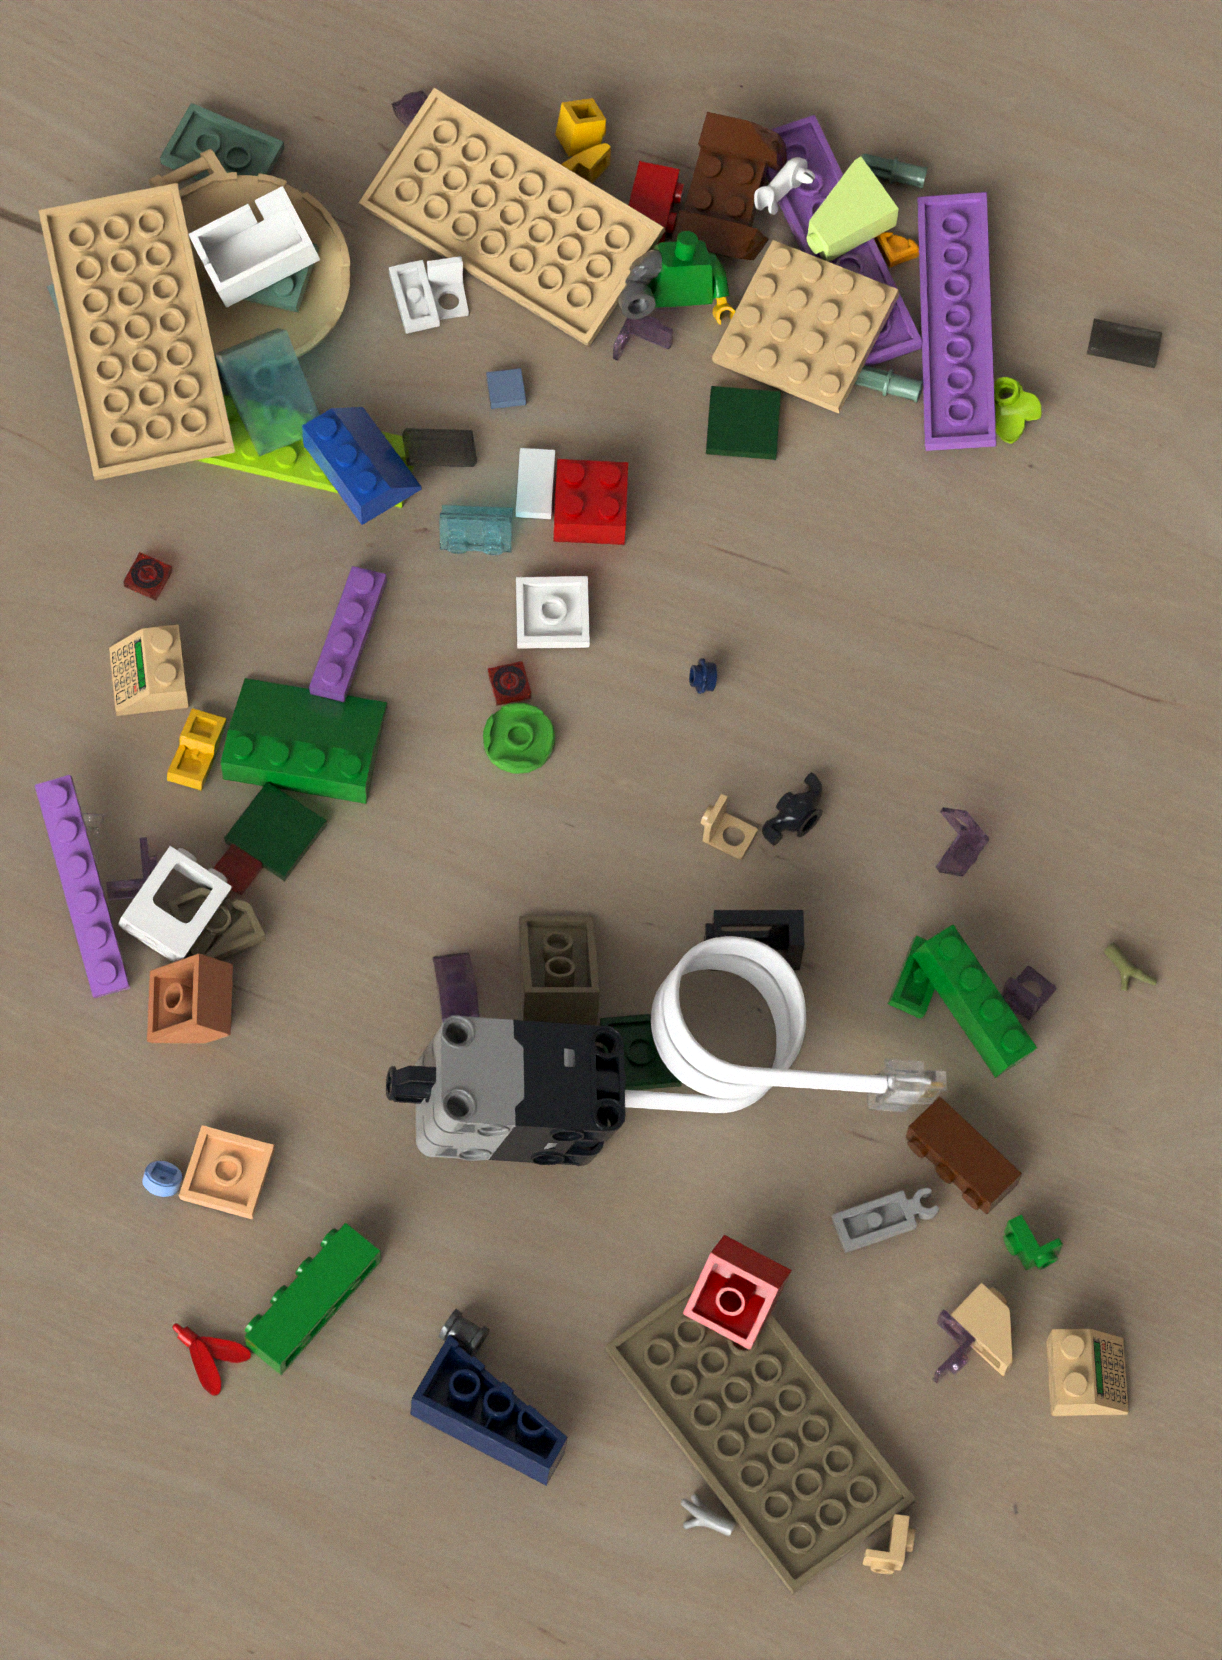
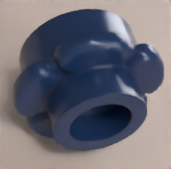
(703, 676)

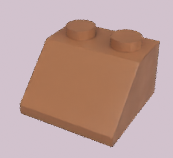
(190, 1001)

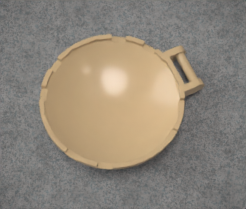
(329, 279)

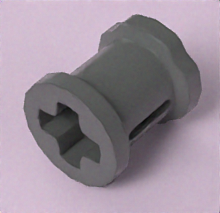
(465, 1332)

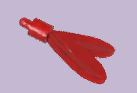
(203, 1351)

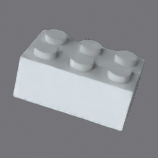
(250, 254)

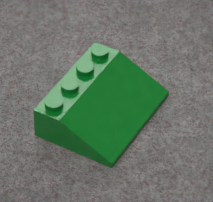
(303, 741)

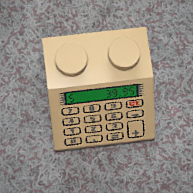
(149, 671)
(1086, 1373)

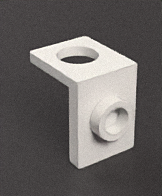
(447, 278)

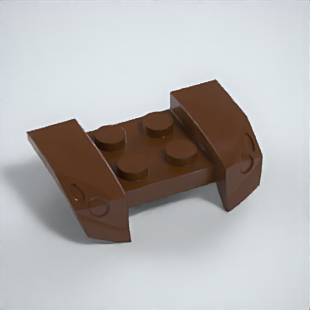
(724, 183)

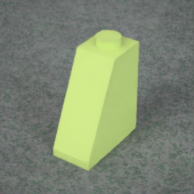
(851, 213)

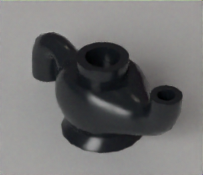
(795, 812)

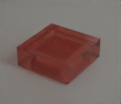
(238, 868)

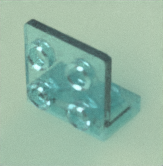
(475, 529)

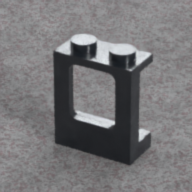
(784, 934)

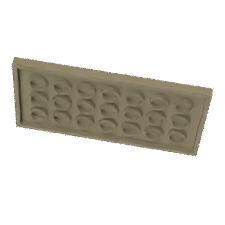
(763, 1437)

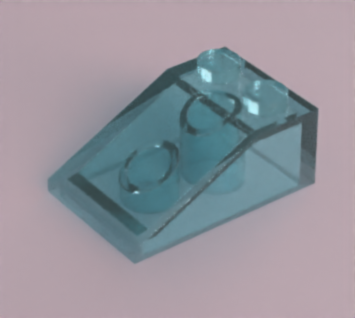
(268, 389)

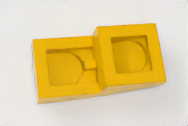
(590, 162)
(196, 749)

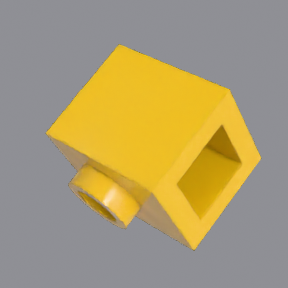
(580, 126)

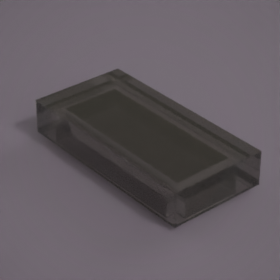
(1124, 343)
(439, 447)

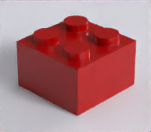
(590, 501)

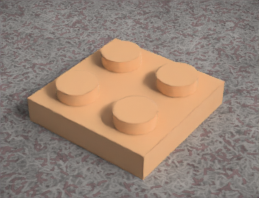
(227, 1172)

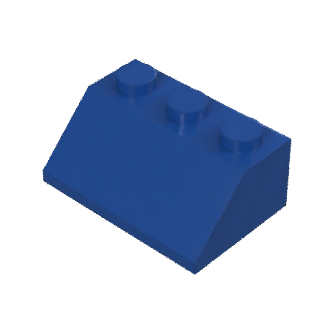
(358, 461)

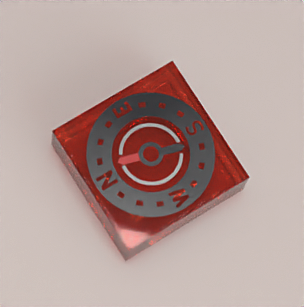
(147, 576)
(509, 683)

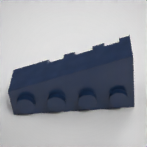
(486, 1414)

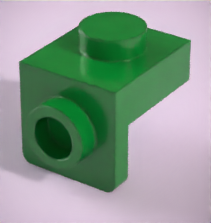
(1022, 1243)

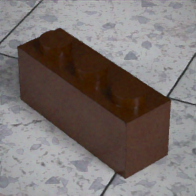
(962, 1156)

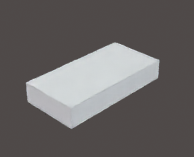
(535, 483)

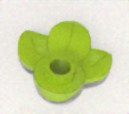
(1014, 410)

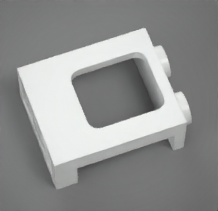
(159, 928)

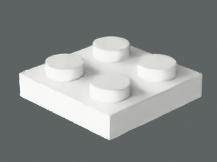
(552, 612)

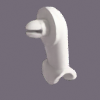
(789, 177)

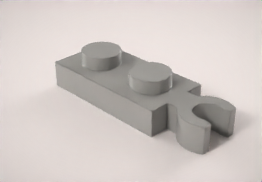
(881, 1219)

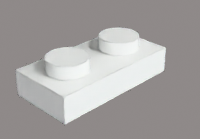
(414, 296)

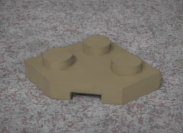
(229, 930)

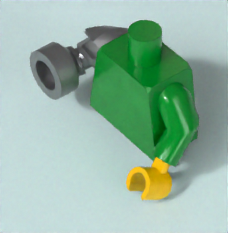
(675, 276)

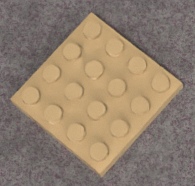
(805, 326)

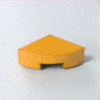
(896, 248)

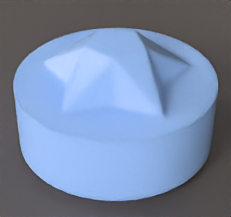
(162, 1178)

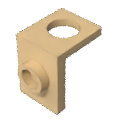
(717, 821)

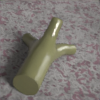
(1126, 967)

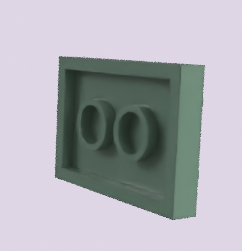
(234, 144)

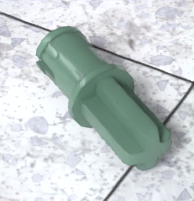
(896, 171)
(890, 383)

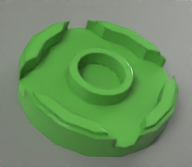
(519, 738)

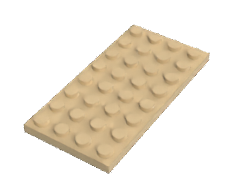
(511, 216)
(136, 331)

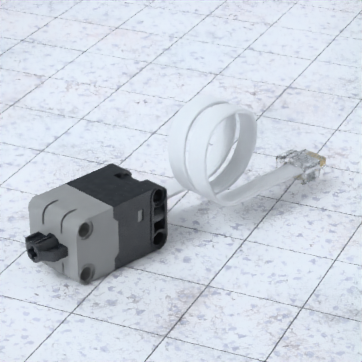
(549, 1090)

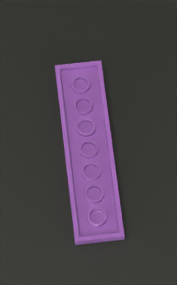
(806, 140)
(956, 322)

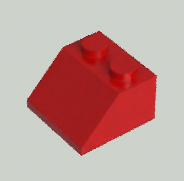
(736, 1291)

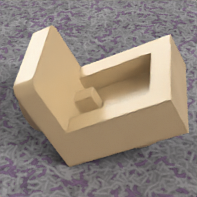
(900, 1541)

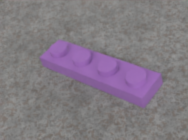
(348, 634)

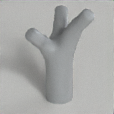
(706, 1517)

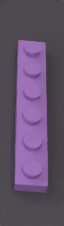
(82, 886)

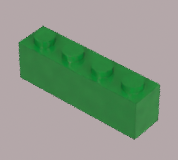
(974, 1001)
(312, 1297)

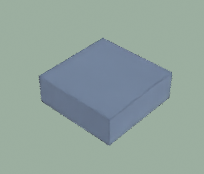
(506, 388)

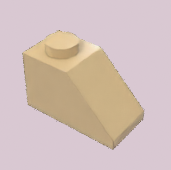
(988, 1321)

